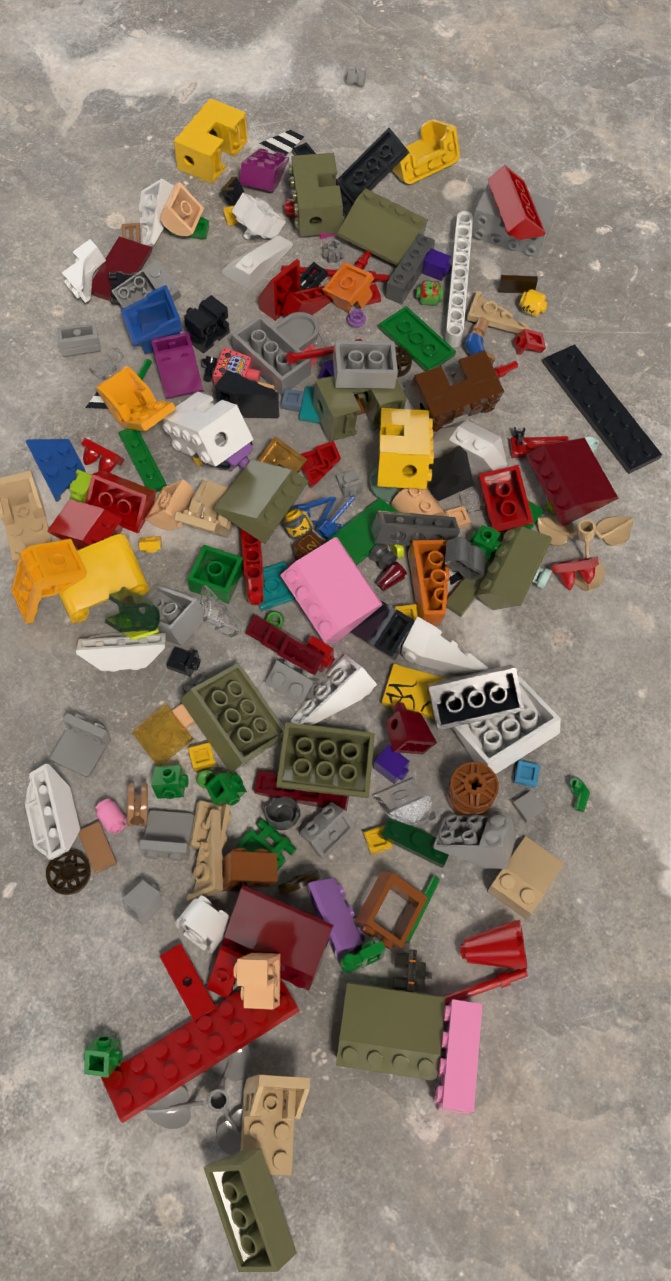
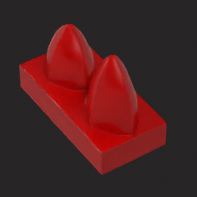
(108, 458)
(567, 569)

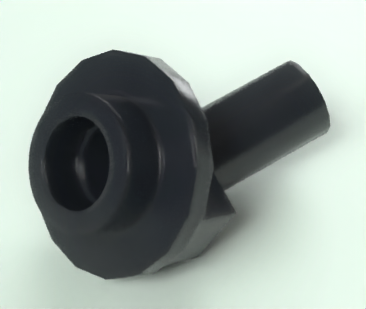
(210, 364)

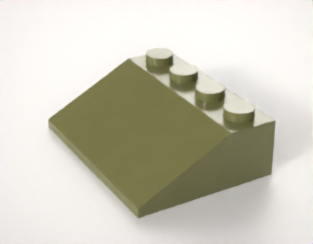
(381, 226)
(261, 498)
(233, 717)
(326, 760)
(391, 1031)

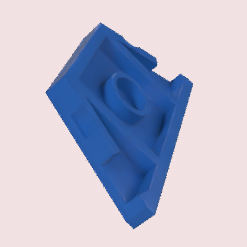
(56, 462)

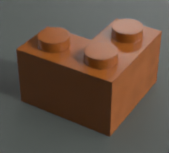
(249, 869)

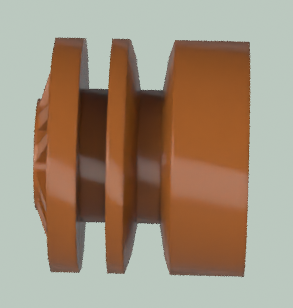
(466, 800)

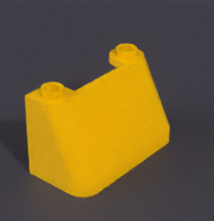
(431, 153)
(109, 568)

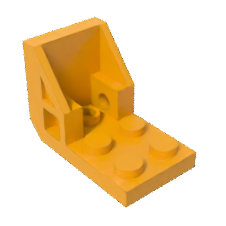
(132, 401)
(45, 572)

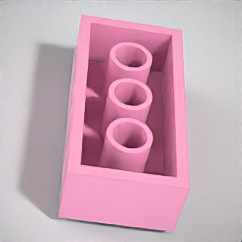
(459, 1057)

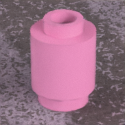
(110, 816)

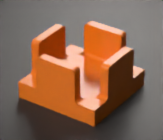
(349, 286)

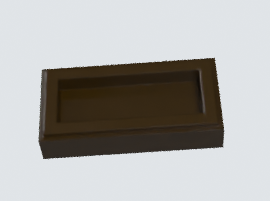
(517, 284)

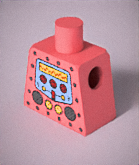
(237, 363)

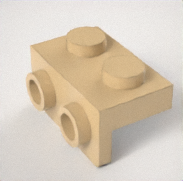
(199, 832)

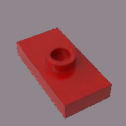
(222, 975)

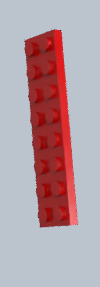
(191, 1052)

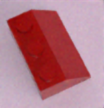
(121, 498)

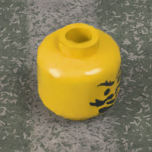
(533, 303)

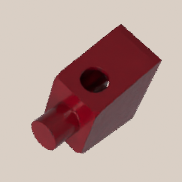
(409, 731)

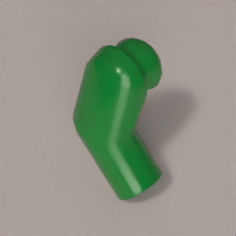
(581, 793)

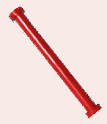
(292, 357)

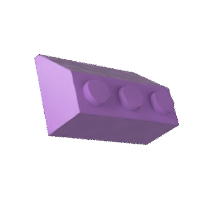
(331, 907)

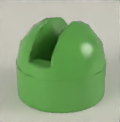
(276, 615)
(202, 775)

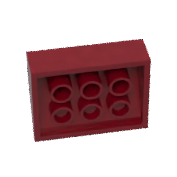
(571, 479)
(274, 927)

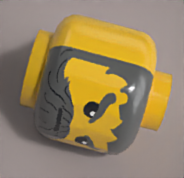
(297, 523)

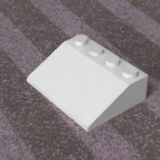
(510, 737)

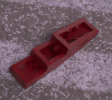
(285, 644)
(267, 786)

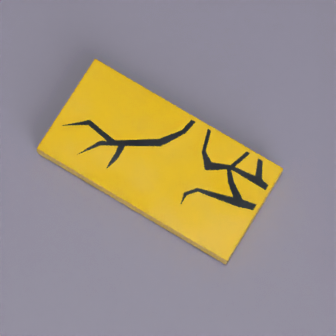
(410, 688)

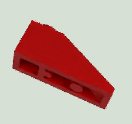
(306, 301)

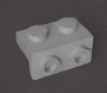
(291, 680)

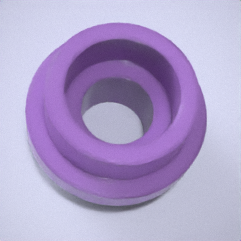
(356, 318)

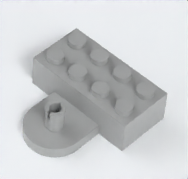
(270, 343)

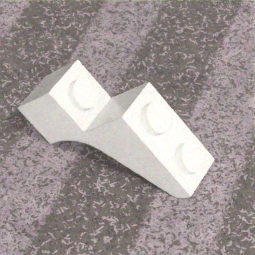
(80, 274)

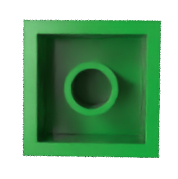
(217, 571)

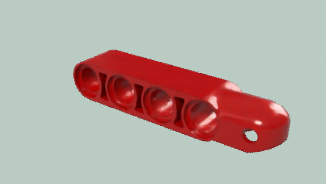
(253, 568)

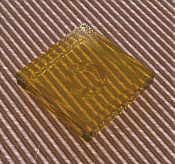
(162, 735)

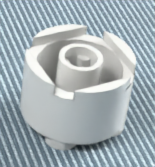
(203, 924)

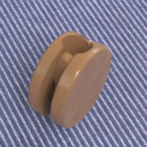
(137, 805)

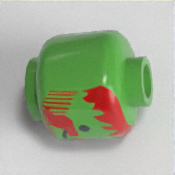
(430, 293)

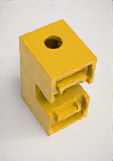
(210, 131)
(405, 448)

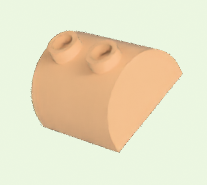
(181, 211)
(170, 500)
(417, 502)

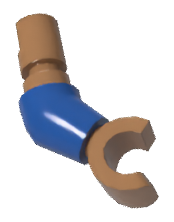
(474, 340)

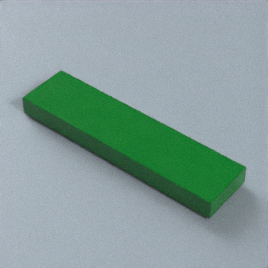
(142, 459)

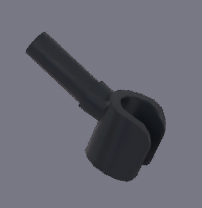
(519, 434)

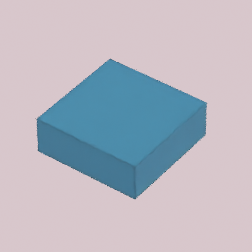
(526, 774)

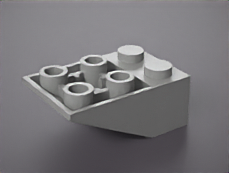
(144, 282)
(478, 839)

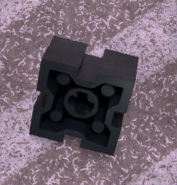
(207, 323)

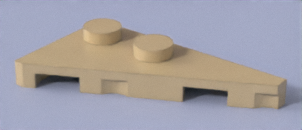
(496, 315)
(209, 861)

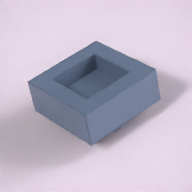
(292, 399)

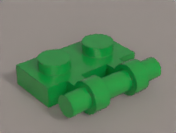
(254, 842)
(369, 954)

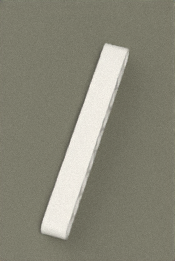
(459, 279)

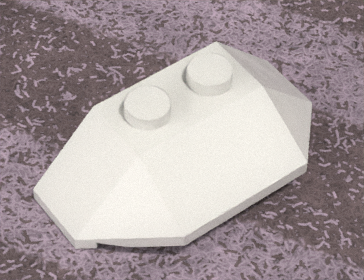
(482, 446)
(118, 652)
(51, 812)

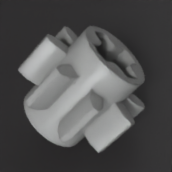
(334, 251)

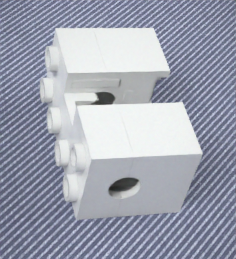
(207, 428)

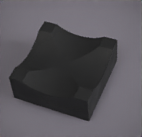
(450, 474)

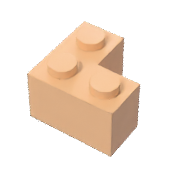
(259, 980)

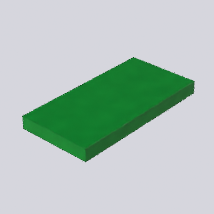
(417, 338)
(357, 534)

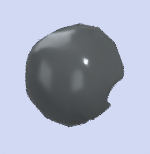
(282, 813)

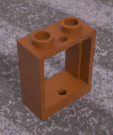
(385, 882)

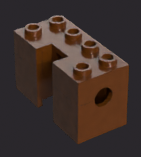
(474, 390)

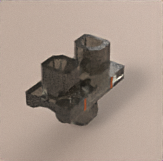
(408, 962)

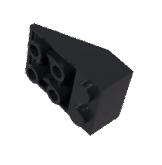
(249, 396)
(385, 630)

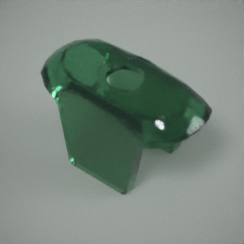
(130, 617)

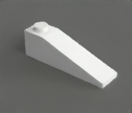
(151, 205)
(256, 263)
(429, 649)
(344, 686)

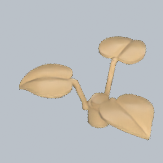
(613, 530)

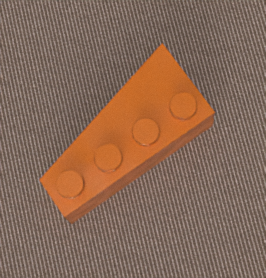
(429, 578)

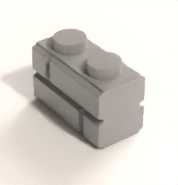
(79, 339)

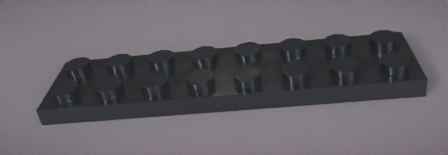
(602, 409)

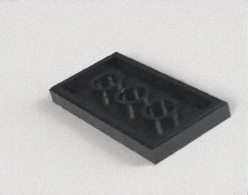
(374, 164)

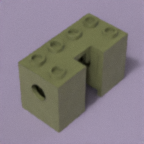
(316, 194)
(339, 409)

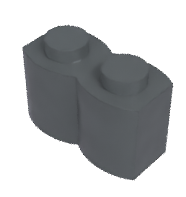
(465, 558)

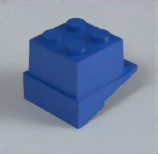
(152, 318)

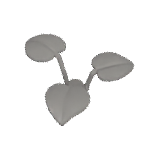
(173, 1109)

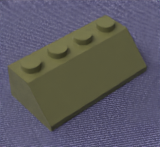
(513, 568)
(250, 1212)

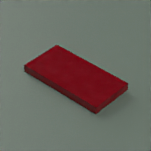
(125, 257)

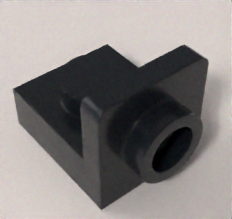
(232, 191)
(184, 661)

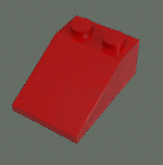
(275, 293)
(505, 498)
(85, 524)

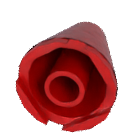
(497, 947)

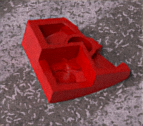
(320, 462)

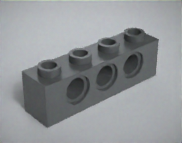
(409, 269)
(403, 528)

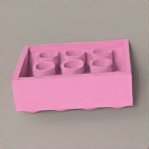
(331, 590)

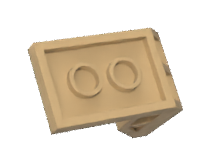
(201, 511)
(22, 513)
(269, 1117)

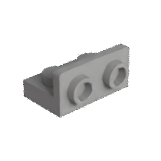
(327, 830)

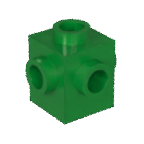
(487, 540)
(169, 782)
(226, 789)
(102, 1056)

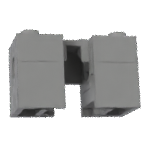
(490, 227)

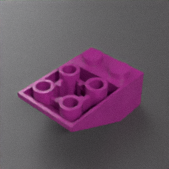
(263, 169)
(177, 365)

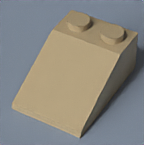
(526, 878)

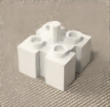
(257, 217)

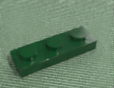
(413, 841)

